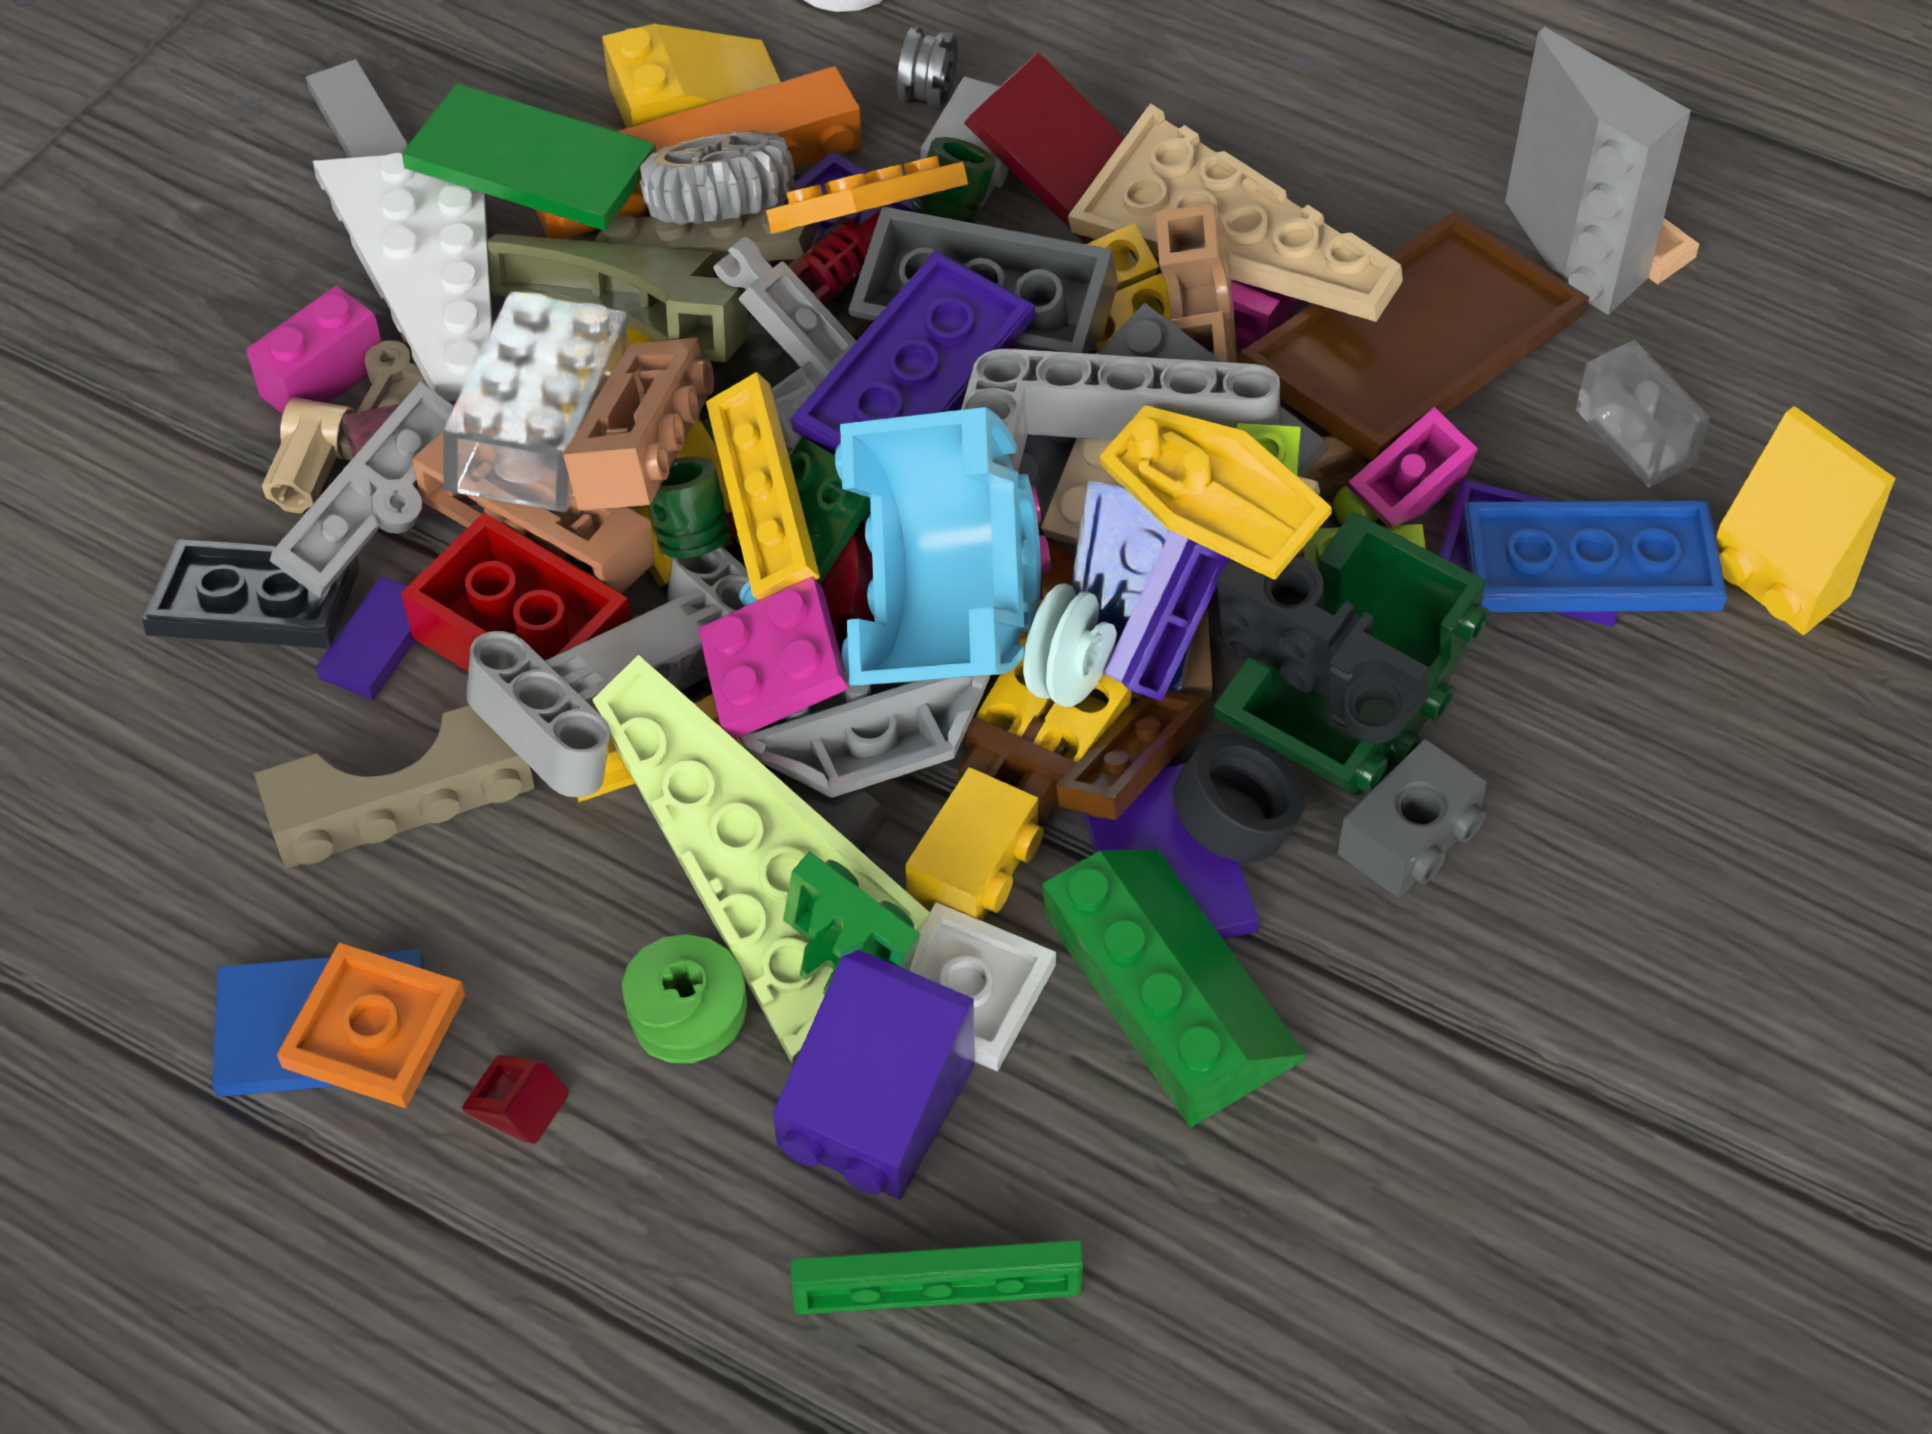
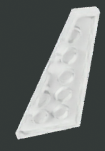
(424, 256)

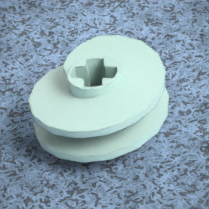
(1067, 647)

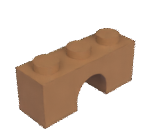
(1198, 276)

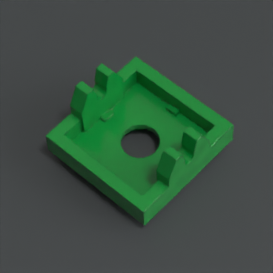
(842, 918)

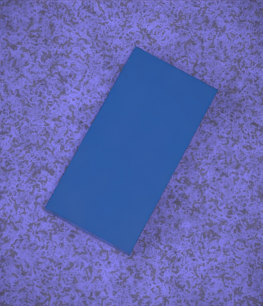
(1594, 556)

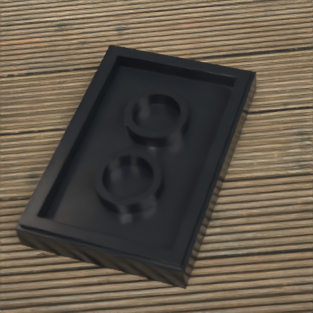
(242, 597)

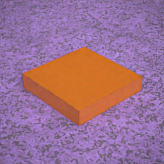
(371, 1025)

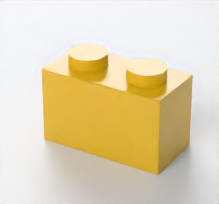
(975, 846)

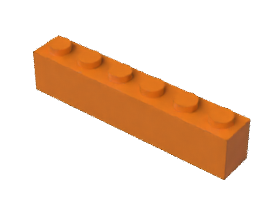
(808, 111)

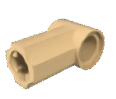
(306, 453)

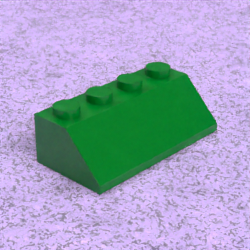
(1169, 980)

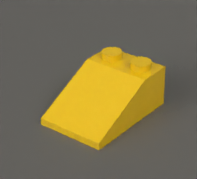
(676, 69)
(1803, 522)

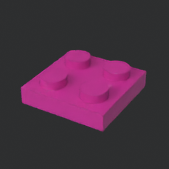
(773, 658)

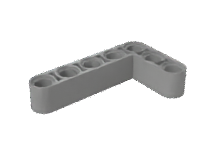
(1102, 393)

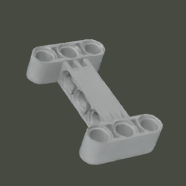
(548, 705)

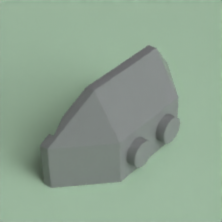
(869, 733)

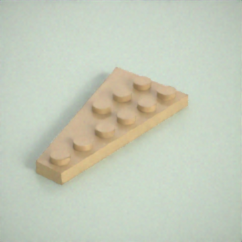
(1268, 236)

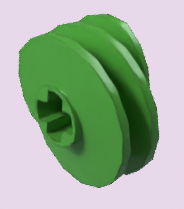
(684, 998)

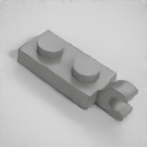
(785, 307)

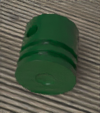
(964, 201)
(690, 510)

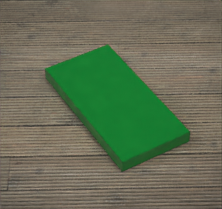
(529, 156)

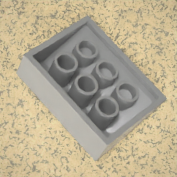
(1593, 169)

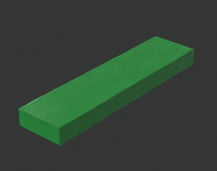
(936, 1277)

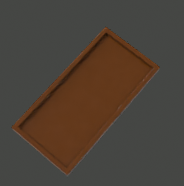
(1449, 330)

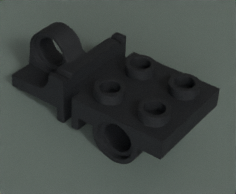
(1316, 651)

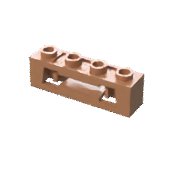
(643, 423)
(609, 540)

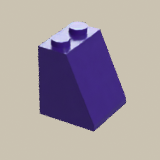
(876, 1074)

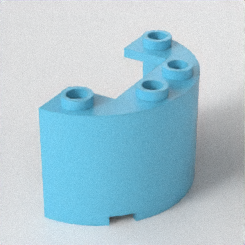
(947, 545)

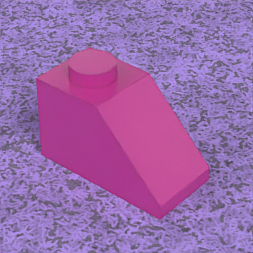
(1415, 470)

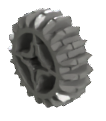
(717, 177)

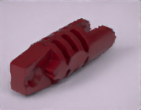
(836, 258)

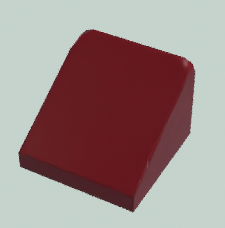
(517, 1097)

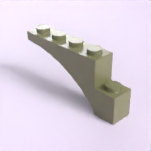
(662, 289)

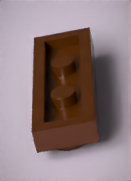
(1131, 754)

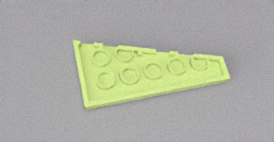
(735, 838)

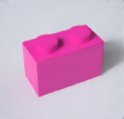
(315, 351)

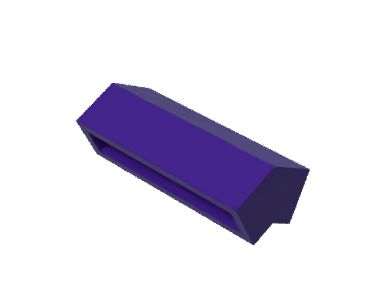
(1166, 616)

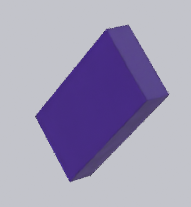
(370, 642)

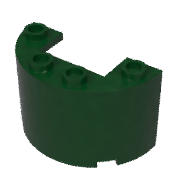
(1417, 608)

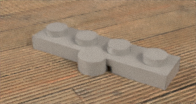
(367, 495)

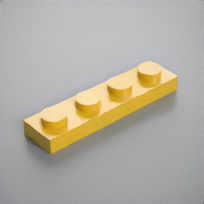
(761, 487)

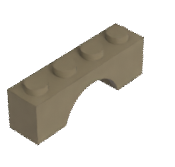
(327, 811)

